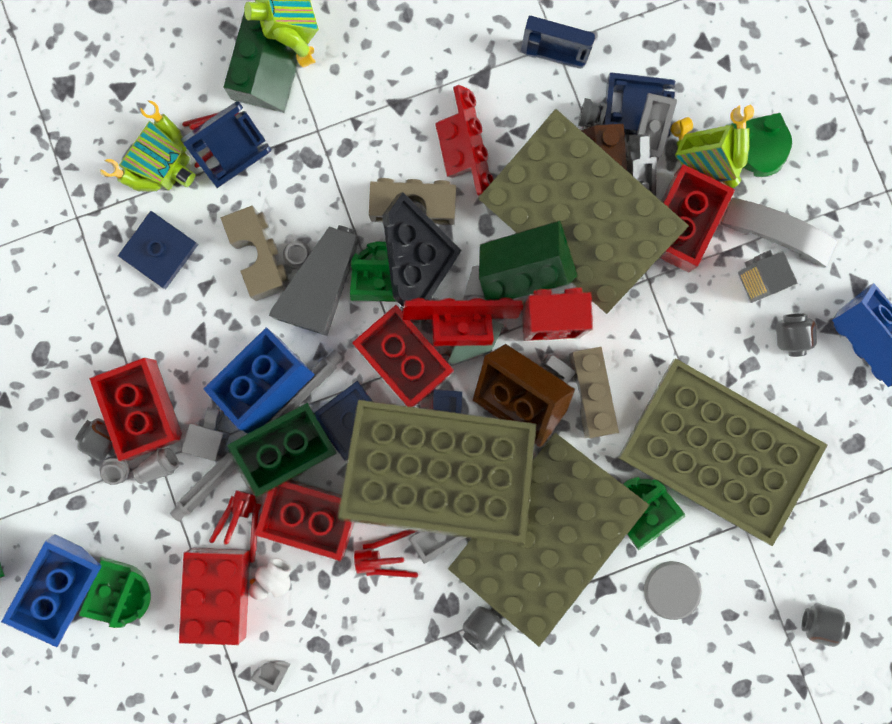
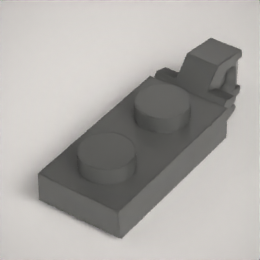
(641, 162)

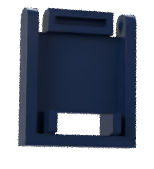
(557, 42)
(633, 98)
(230, 140)

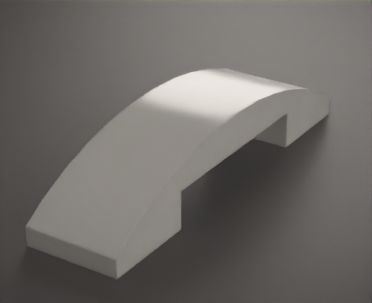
(780, 229)

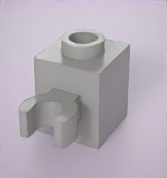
(206, 439)

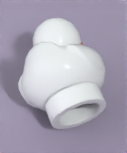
(271, 578)

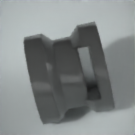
(590, 111)

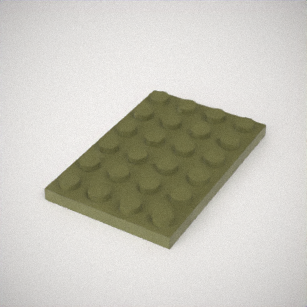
(606, 213)
(723, 451)
(439, 472)
(571, 531)

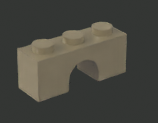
(436, 198)
(248, 228)
(595, 394)

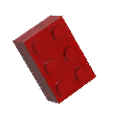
(700, 204)
(557, 315)
(403, 357)
(136, 409)
(305, 519)
(214, 596)

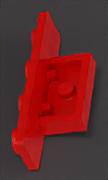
(462, 141)
(462, 320)

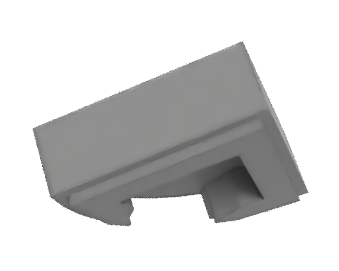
(270, 674)

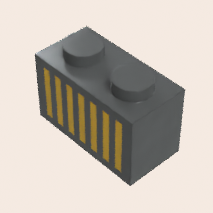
(766, 275)

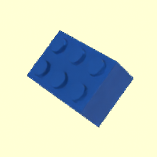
(258, 382)

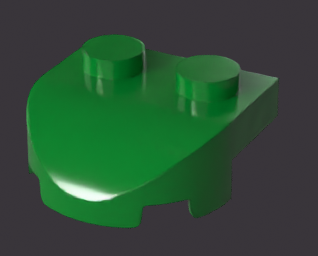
(768, 144)
(371, 274)
(658, 517)
(117, 594)

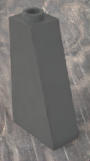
(318, 285)

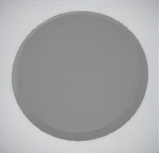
(672, 590)

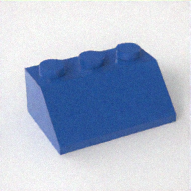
(868, 327)
(52, 590)

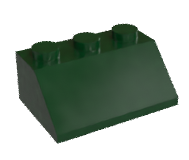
(260, 69)
(526, 262)
(281, 450)

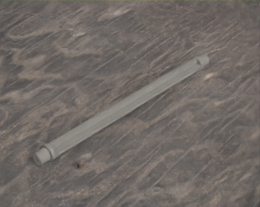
(226, 465)

